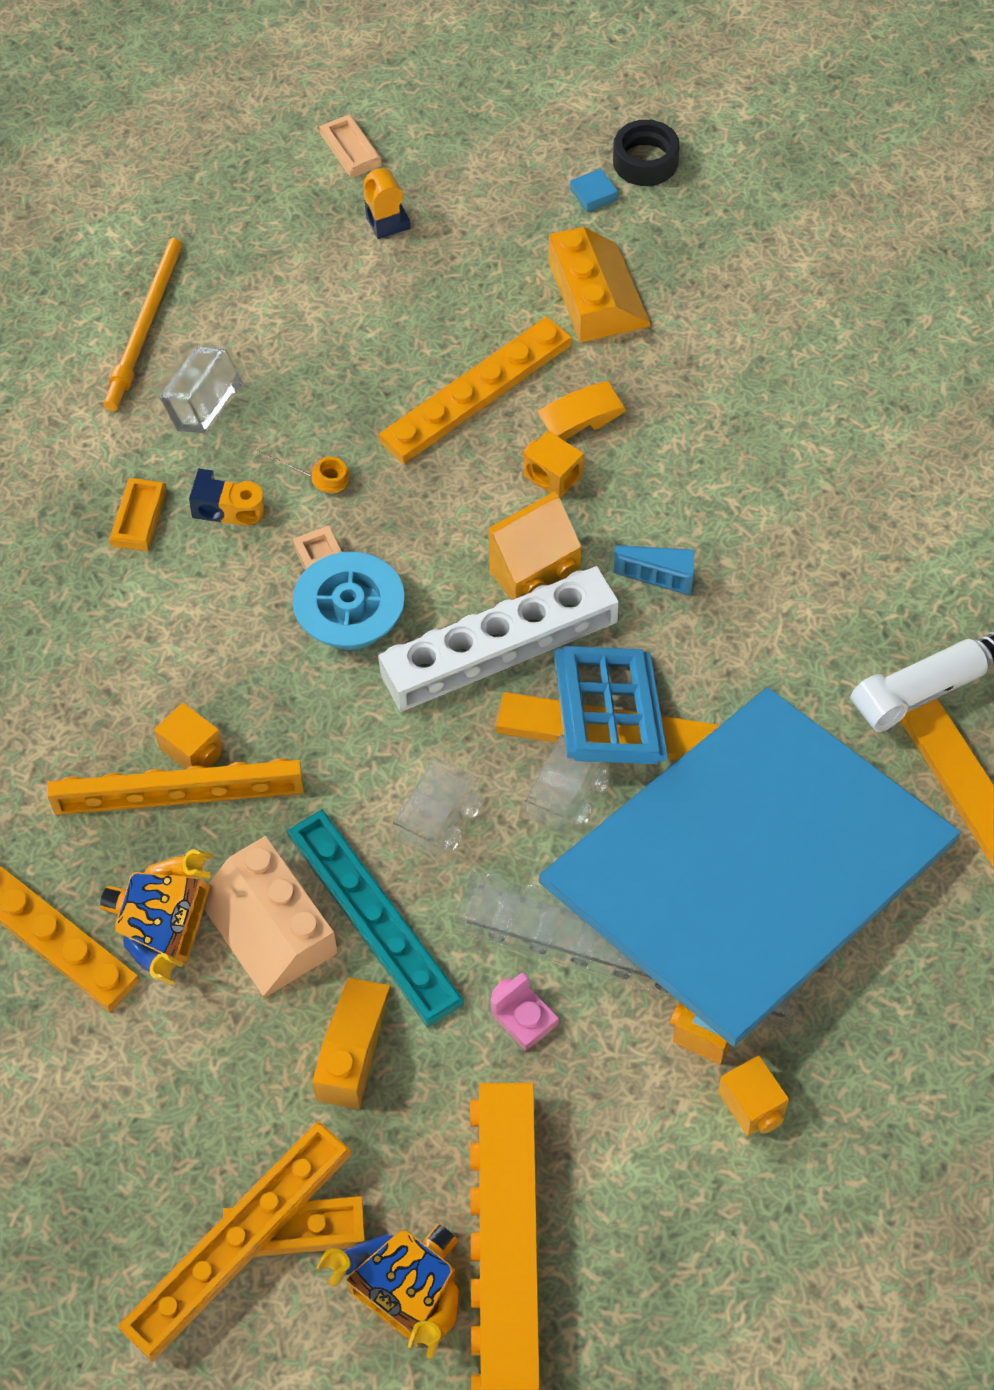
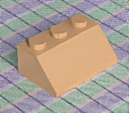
(267, 918)

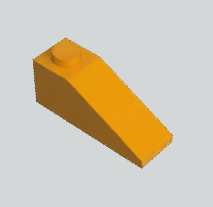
(350, 1044)

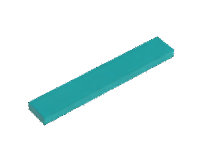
(375, 918)

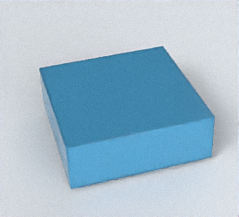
(593, 190)

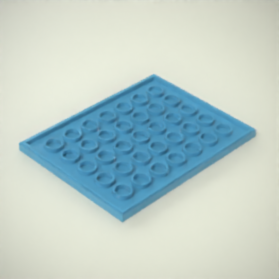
(749, 863)

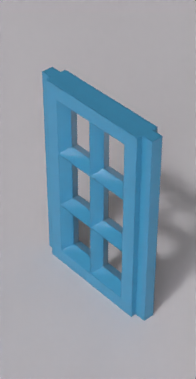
(575, 719)

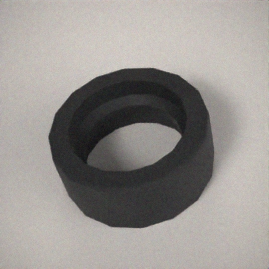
(646, 171)

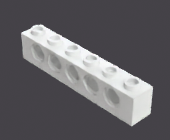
(486, 654)

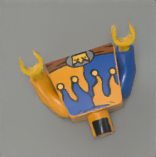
(161, 912)
(402, 1282)

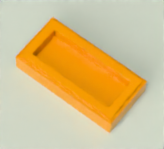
(138, 514)

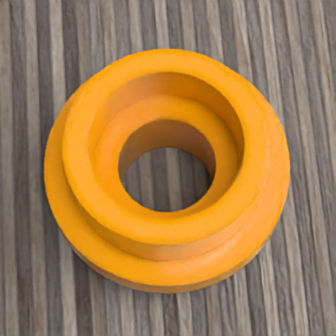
(330, 467)

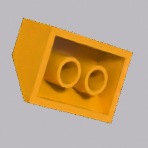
(595, 284)

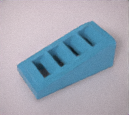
(656, 566)

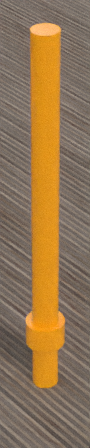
(123, 374)

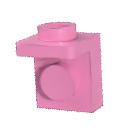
(521, 1011)

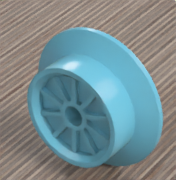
(348, 600)

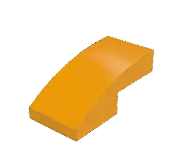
(587, 406)

